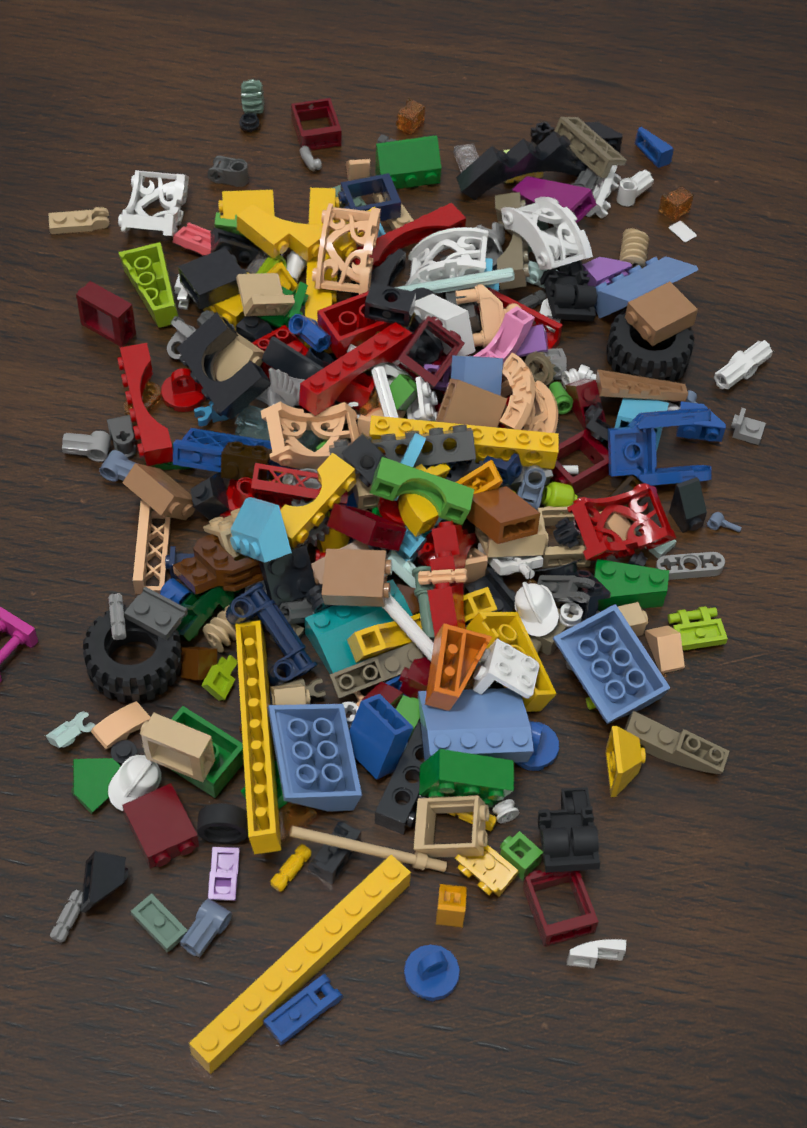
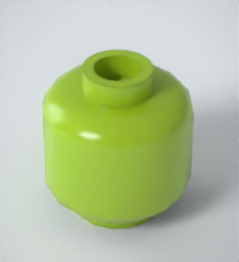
(558, 495)

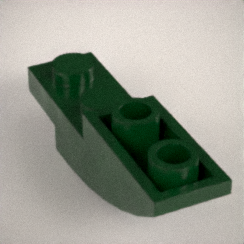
(201, 608)

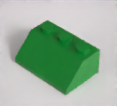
(410, 161)

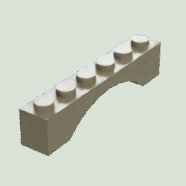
(517, 252)

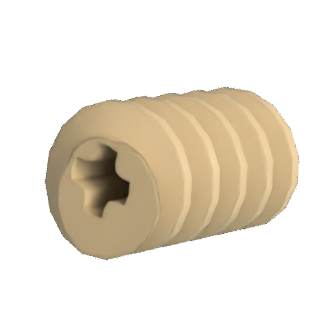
(634, 247)
(221, 630)

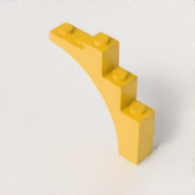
(276, 235)

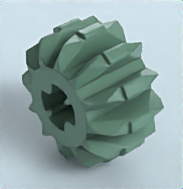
(252, 96)

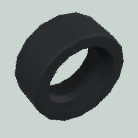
(222, 823)

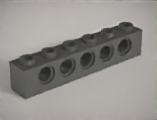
(438, 454)

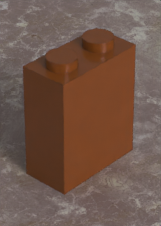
(503, 515)

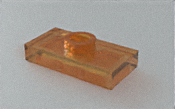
(294, 815)

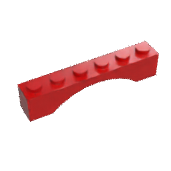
(413, 232)
(326, 385)
(154, 437)

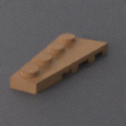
(630, 386)

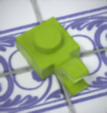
(218, 680)

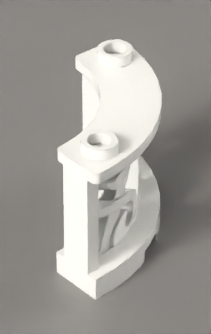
(546, 209)
(165, 221)
(457, 264)

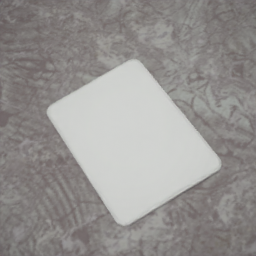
(682, 231)

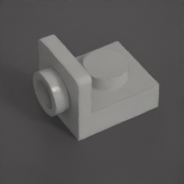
(557, 357)
(747, 428)

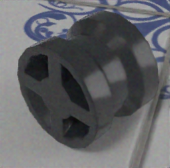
(314, 596)

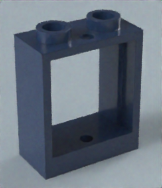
(370, 185)

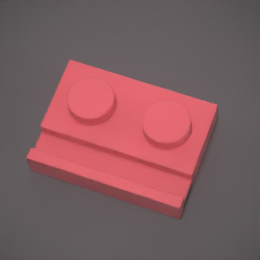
(194, 238)

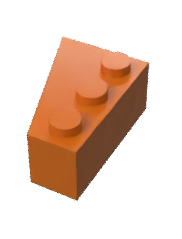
(452, 664)

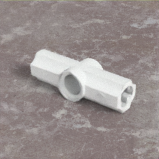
(743, 364)

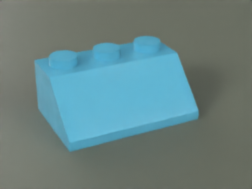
(260, 531)

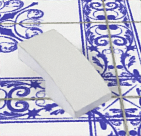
(587, 954)

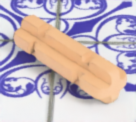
(441, 576)

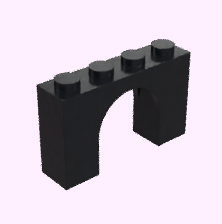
(199, 354)

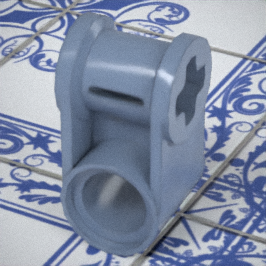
(531, 490)

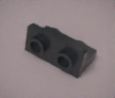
(597, 593)
(502, 595)

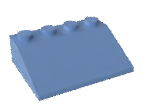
(639, 282)
(612, 664)
(479, 725)
(315, 756)

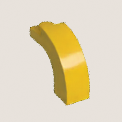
(416, 510)

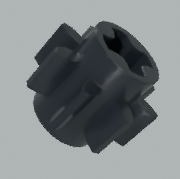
(541, 132)
(567, 532)

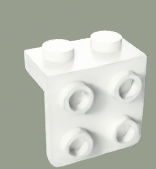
(424, 406)
(507, 667)

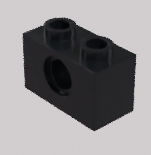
(390, 304)
(356, 450)

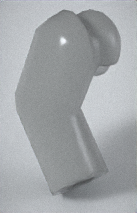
(312, 164)

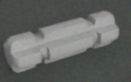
(117, 616)
(67, 917)

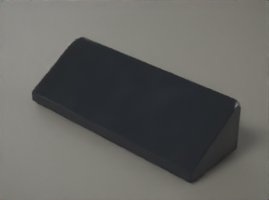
(286, 359)

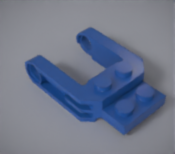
(634, 447)

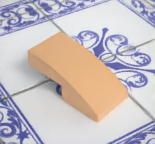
(120, 724)

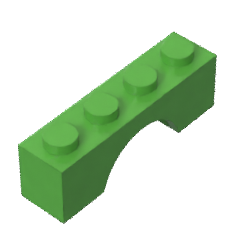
(449, 498)

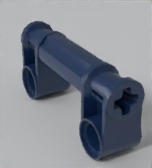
(257, 603)

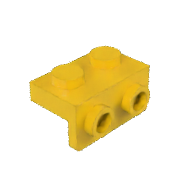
(490, 869)

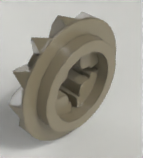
(534, 360)

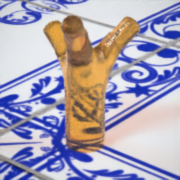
(371, 404)

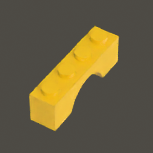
(336, 479)

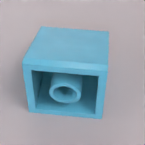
(632, 407)

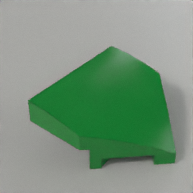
(92, 780)

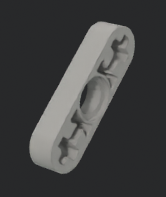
(698, 559)

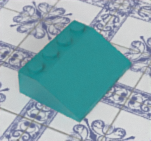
(334, 625)

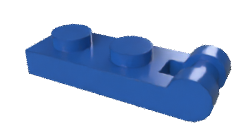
(302, 1009)

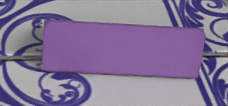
(535, 341)

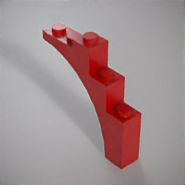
(451, 552)

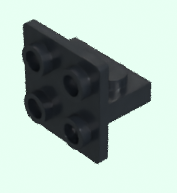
(427, 347)

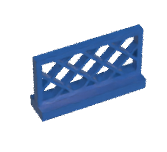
(198, 454)

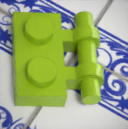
(701, 633)

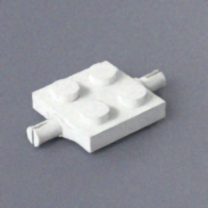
(514, 564)

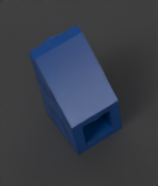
(704, 429)

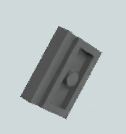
(155, 613)

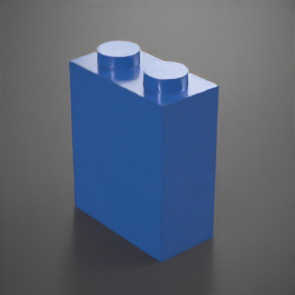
(379, 735)

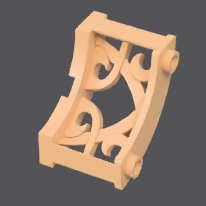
(362, 221)
(527, 399)
(285, 419)

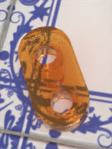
(151, 389)

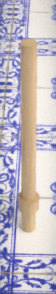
(417, 860)

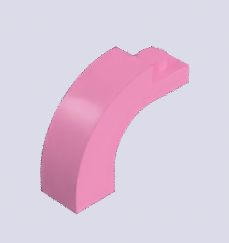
(510, 335)

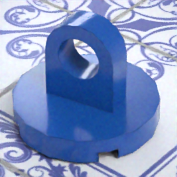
(545, 747)
(431, 972)

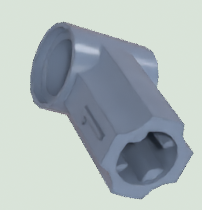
(116, 466)
(209, 921)

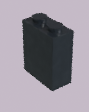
(211, 278)

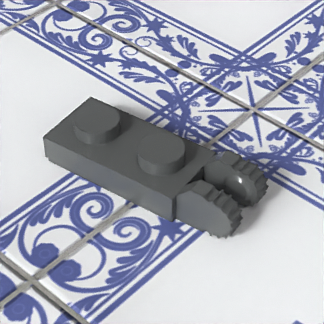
(565, 587)

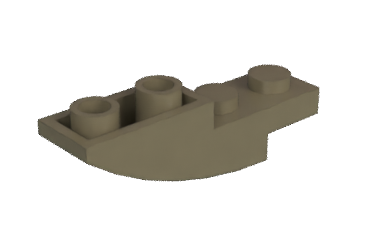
(374, 670)
(675, 747)

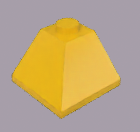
(623, 759)

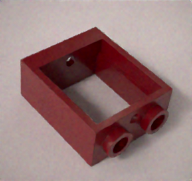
(320, 137)
(119, 327)
(415, 370)
(593, 451)
(366, 527)
(568, 928)

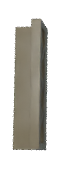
(589, 146)

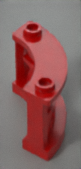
(593, 537)

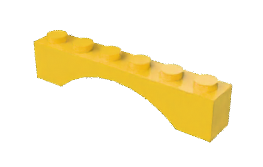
(390, 636)

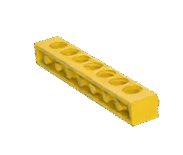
(531, 446)

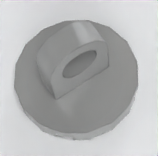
(183, 332)

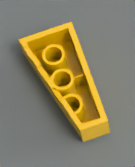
(511, 630)

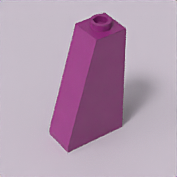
(576, 198)

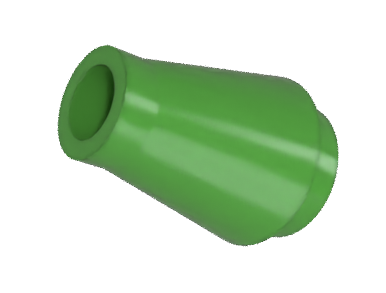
(562, 398)

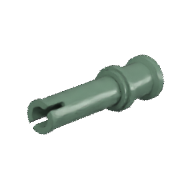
(422, 596)

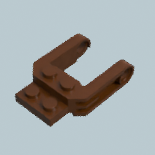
(216, 567)

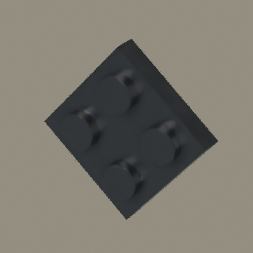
(288, 576)

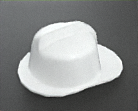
(536, 609)
(133, 780)

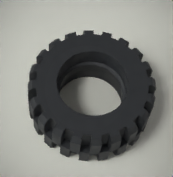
(631, 359)
(136, 680)

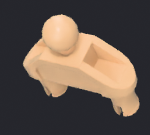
(490, 311)

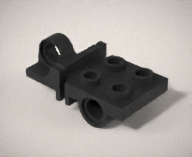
(569, 292)
(569, 834)

